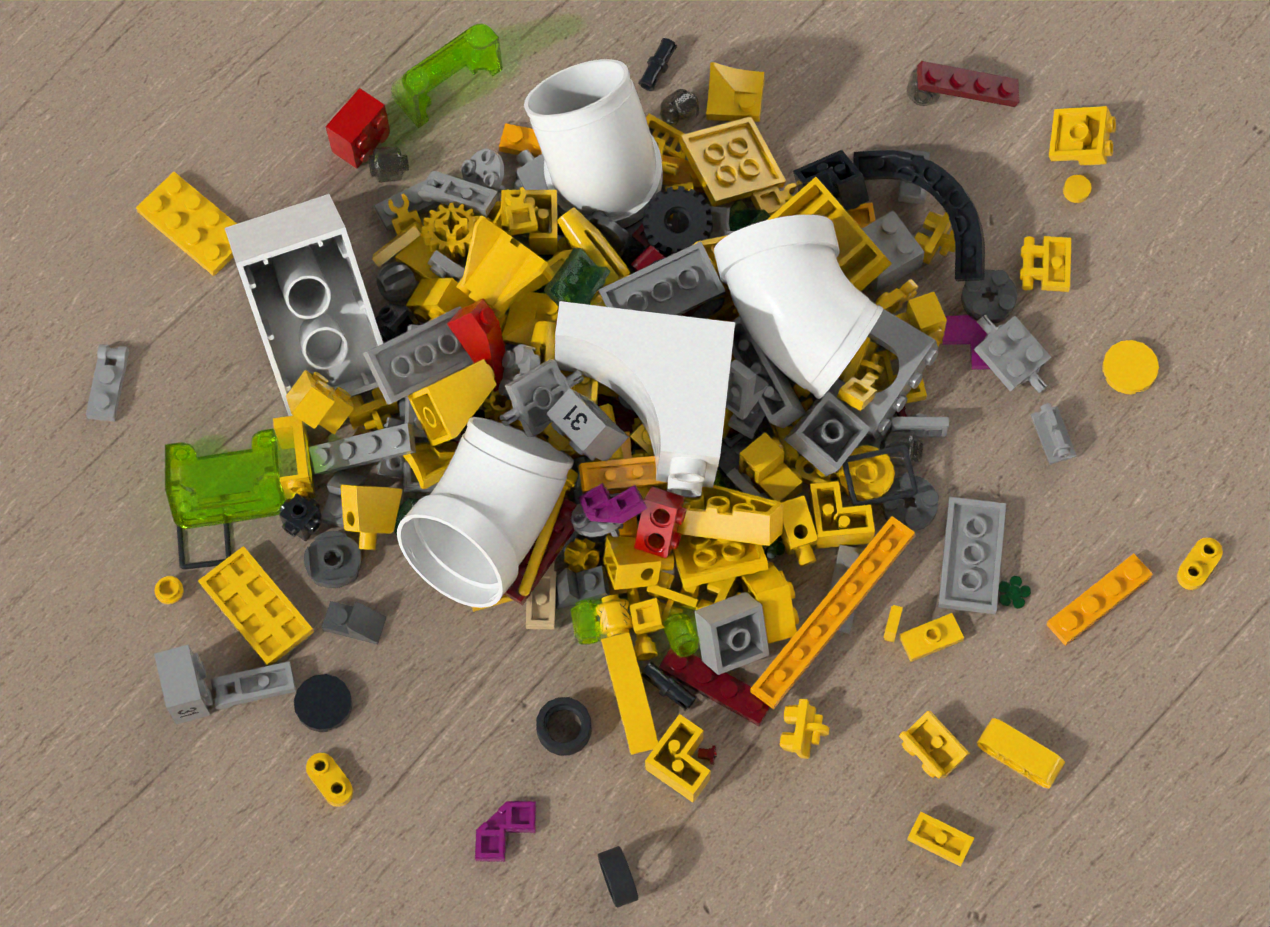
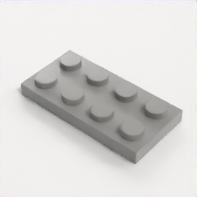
(668, 285)
(417, 358)
(972, 555)

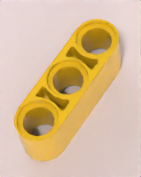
(1020, 753)

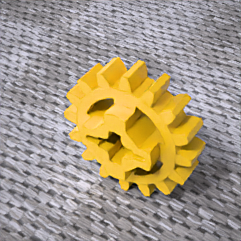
(438, 229)

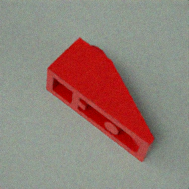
(480, 336)

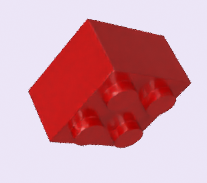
(358, 128)

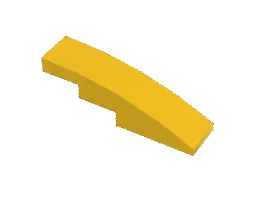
(629, 693)

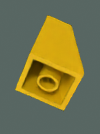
(451, 401)

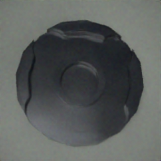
(323, 703)

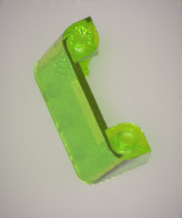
(475, 48)
(224, 485)

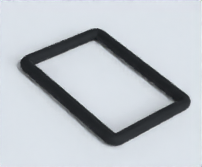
(914, 491)
(202, 564)

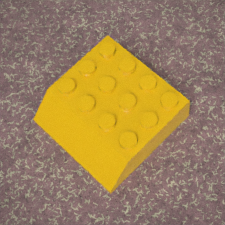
(858, 254)

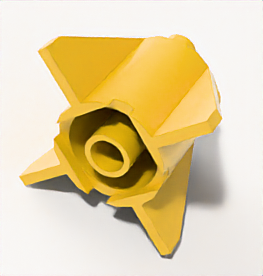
(500, 268)

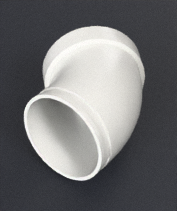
(596, 141)
(796, 297)
(484, 512)

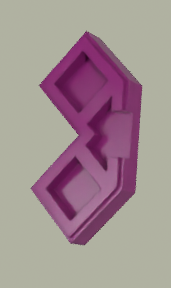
(964, 331)
(602, 508)
(510, 818)

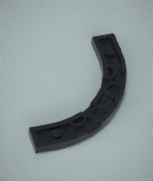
(946, 190)

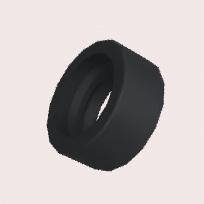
(556, 705)
(618, 876)

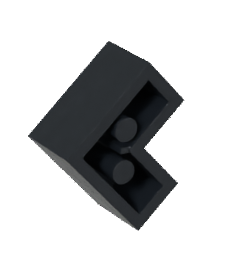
(838, 176)

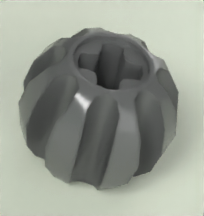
(396, 282)

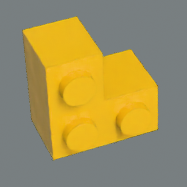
(545, 207)
(436, 298)
(926, 316)
(318, 402)
(766, 468)
(835, 523)
(776, 597)
(673, 761)

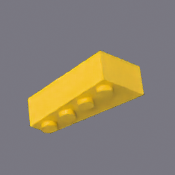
(732, 516)

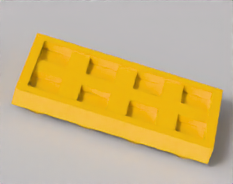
(189, 222)
(256, 606)

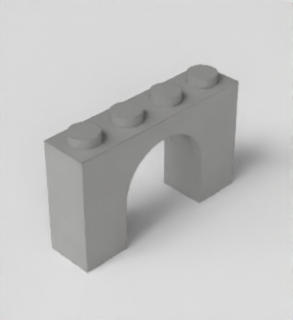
(914, 353)

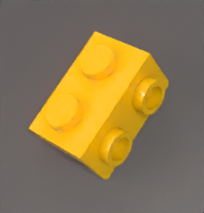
(933, 746)

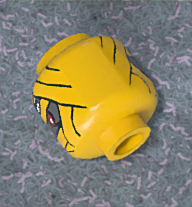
(614, 615)

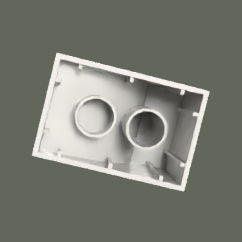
(307, 295)
(667, 371)

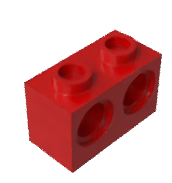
(655, 521)

